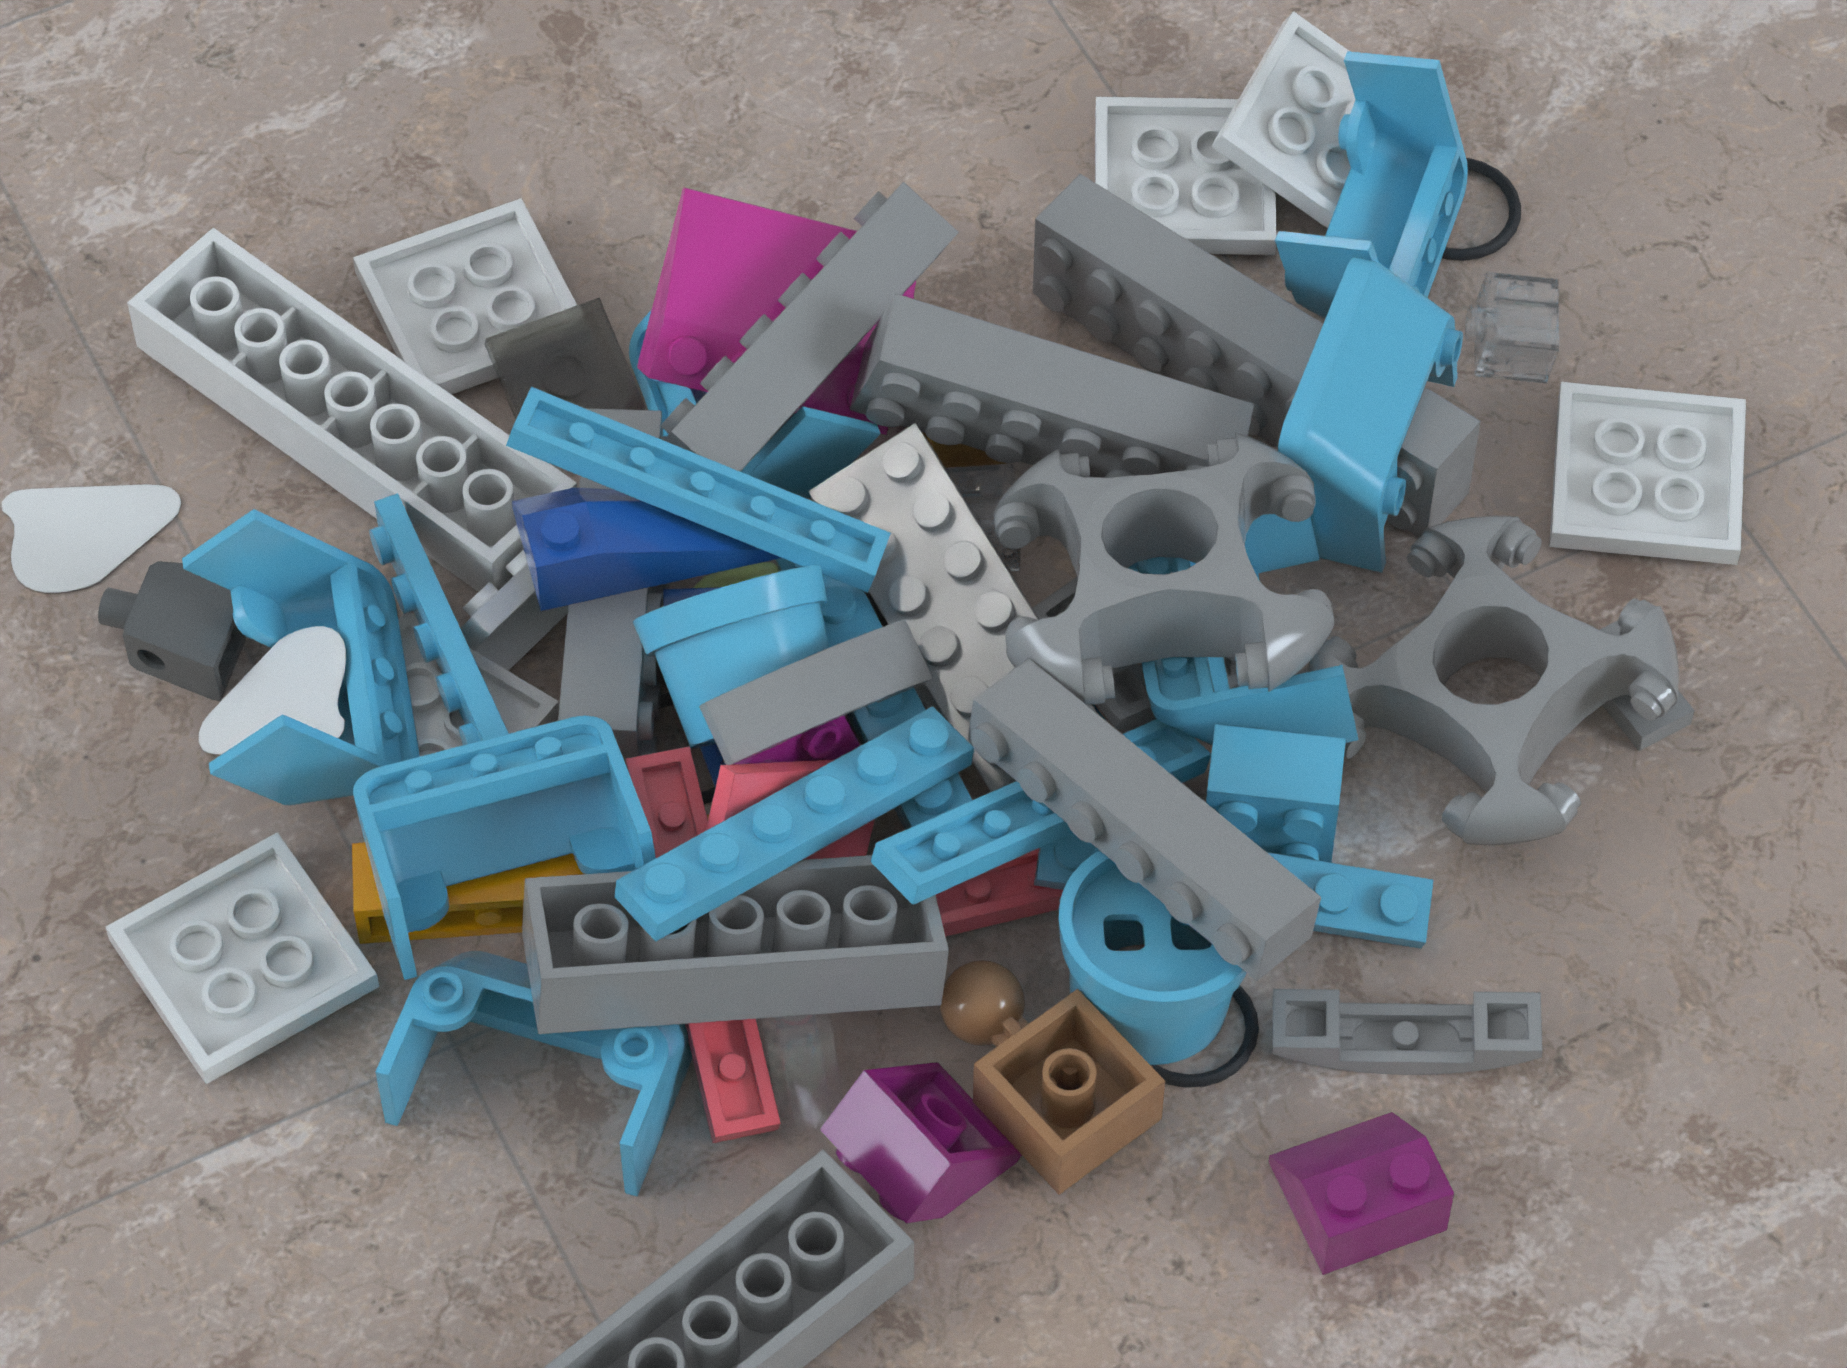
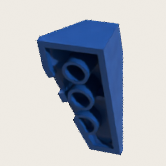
(609, 543)

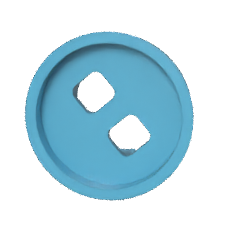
(733, 638)
(1159, 998)

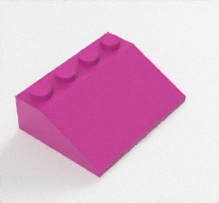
(724, 273)

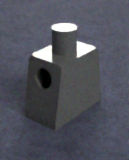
(177, 628)

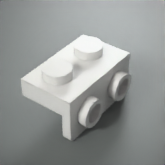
(509, 619)

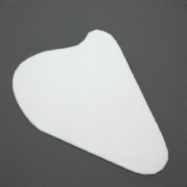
(82, 533)
(293, 679)

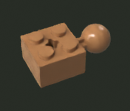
(1054, 1087)

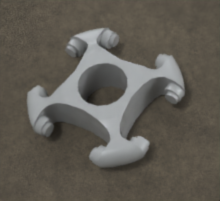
(1194, 612)
(1496, 618)

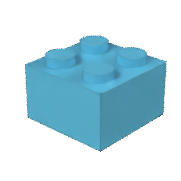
(1278, 788)

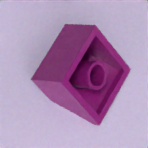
(917, 1140)
(1364, 1190)

